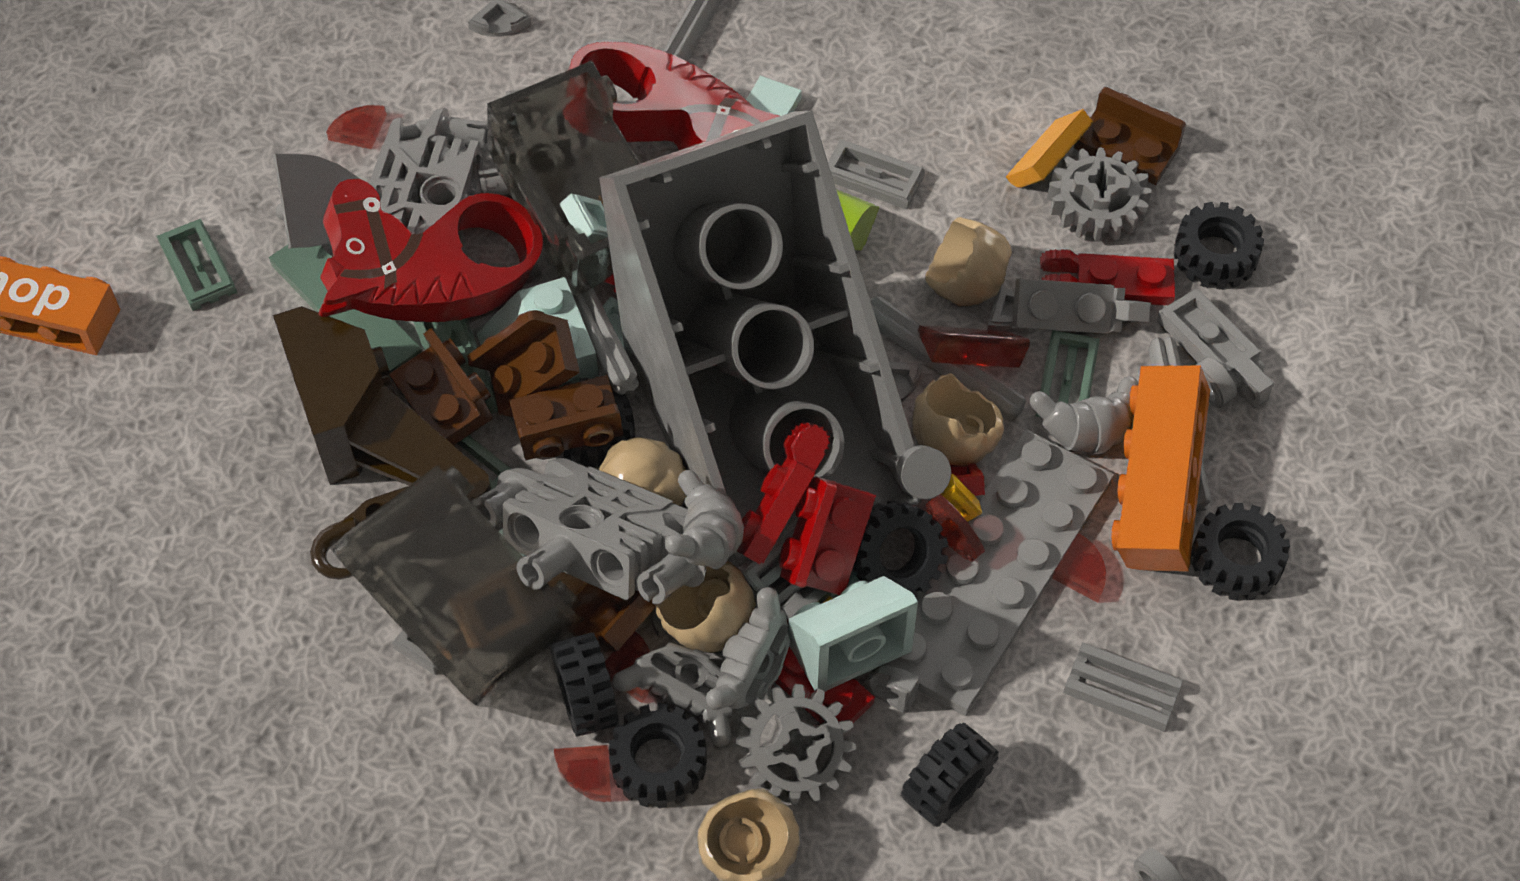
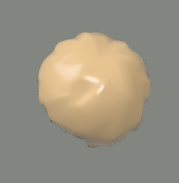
(969, 263)
(956, 421)
(648, 466)
(708, 613)
(749, 837)

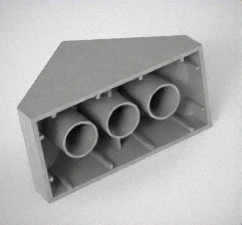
(753, 312)

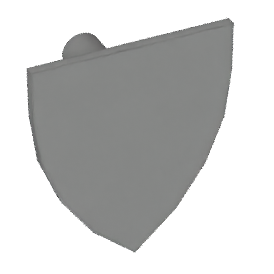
(304, 192)

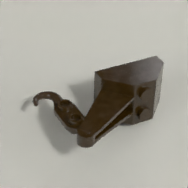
(359, 418)

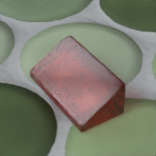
(973, 346)

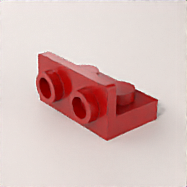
(826, 535)

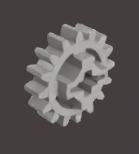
(1121, 190)
(804, 767)

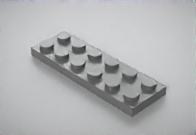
(979, 606)

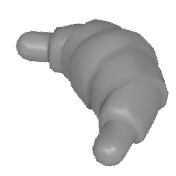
(1089, 424)
(710, 526)
(753, 656)
(683, 681)

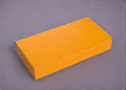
(1049, 149)

